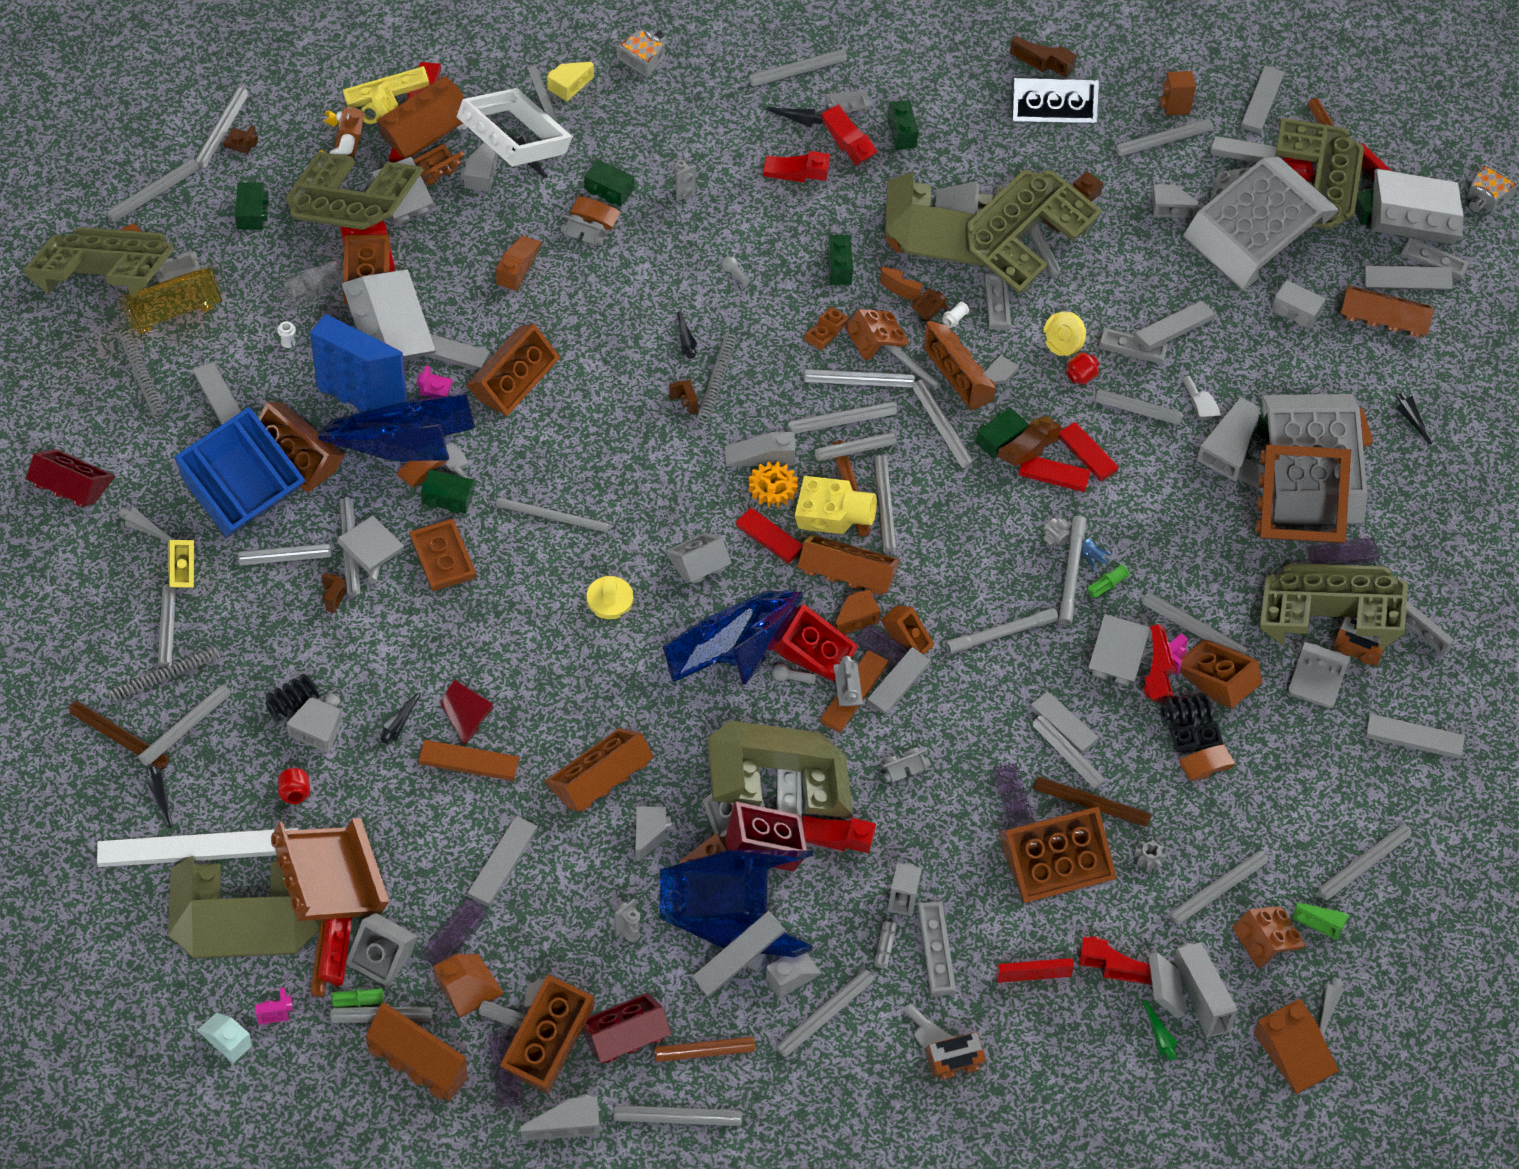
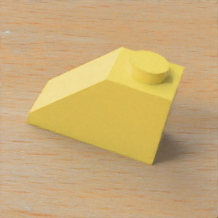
(569, 79)
(181, 563)

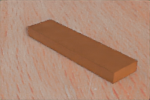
(869, 670)
(469, 760)

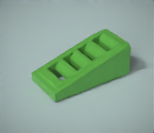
(1321, 919)

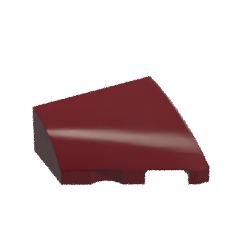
(465, 710)

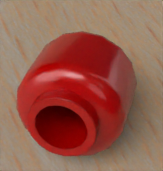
(1082, 368)
(293, 785)

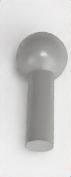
(730, 264)
(782, 672)

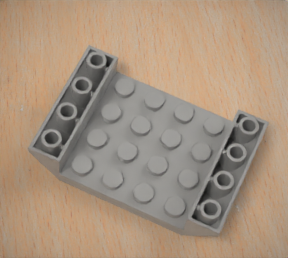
(1256, 219)
(1309, 485)

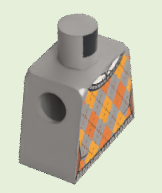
(642, 51)
(1490, 189)

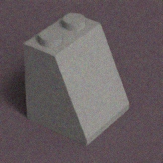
(415, 202)
(1119, 650)

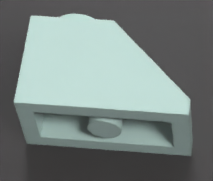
(226, 1036)

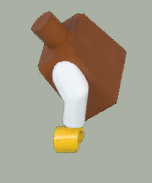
(347, 131)

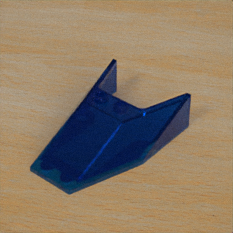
(404, 429)
(735, 636)
(726, 895)

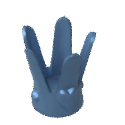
(1090, 550)

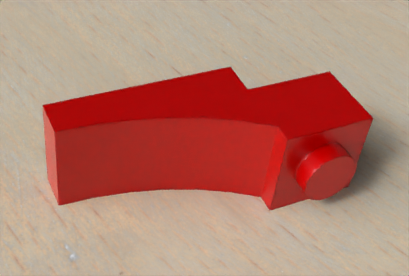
(848, 135)
(798, 168)
(1158, 682)
(839, 834)
(1098, 954)

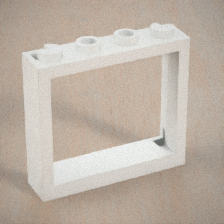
(554, 138)

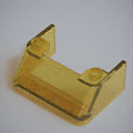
(171, 299)

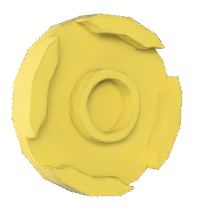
(382, 103)
(1065, 333)
(609, 597)

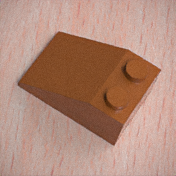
(365, 256)
(1221, 672)
(1296, 1046)

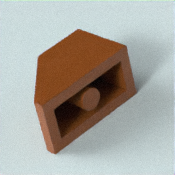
(858, 612)
(907, 629)

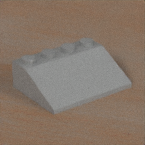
(1416, 207)
(390, 312)

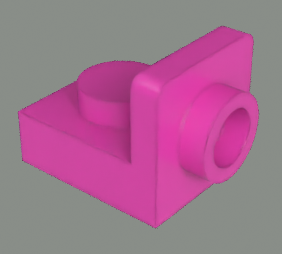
(433, 385)
(1178, 650)
(274, 1011)

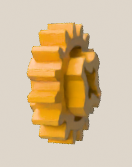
(773, 484)

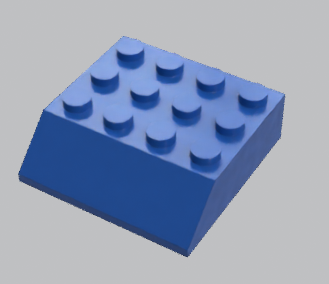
(356, 366)
(238, 472)

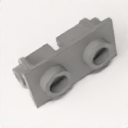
(849, 101)
(684, 180)
(577, 225)
(182, 265)
(848, 682)
(895, 767)
(627, 921)

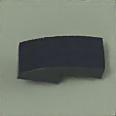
(1196, 739)

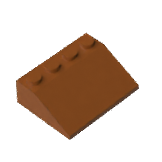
(1058, 854)

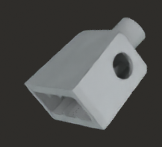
(317, 722)

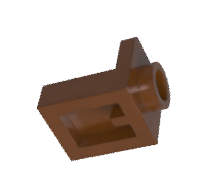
(241, 140)
(930, 304)
(686, 393)
(334, 591)

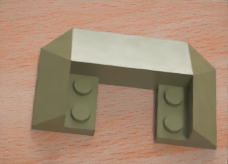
(1336, 158)
(319, 200)
(1014, 212)
(928, 229)
(121, 255)
(1335, 591)
(743, 747)
(232, 926)

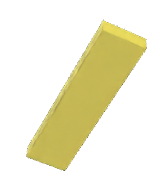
(397, 84)

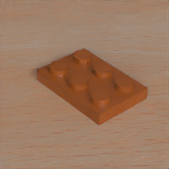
(442, 555)

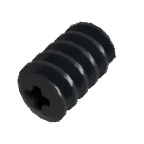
(290, 696)
(1186, 708)

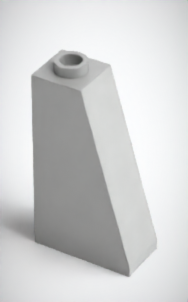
(1230, 440)
(1206, 990)

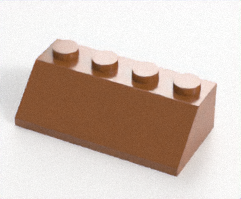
(422, 118)
(1387, 310)
(958, 366)
(513, 369)
(300, 442)
(848, 564)
(600, 769)
(548, 1034)
(416, 1053)

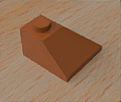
(466, 982)

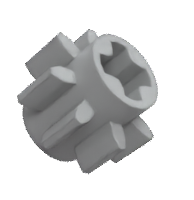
(1057, 532)
(1150, 855)

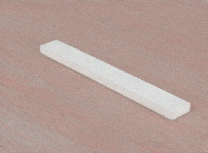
(183, 847)

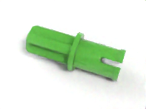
(1108, 581)
(357, 998)

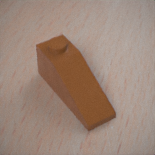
(517, 262)

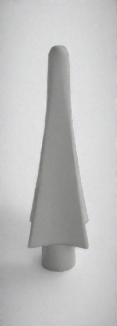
(139, 522)
(1331, 997)

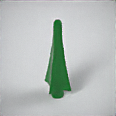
(1164, 1040)

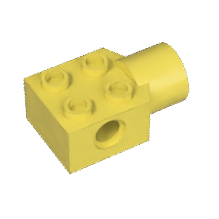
(833, 506)

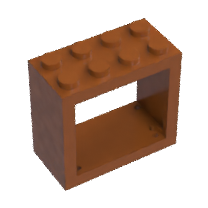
(1266, 482)

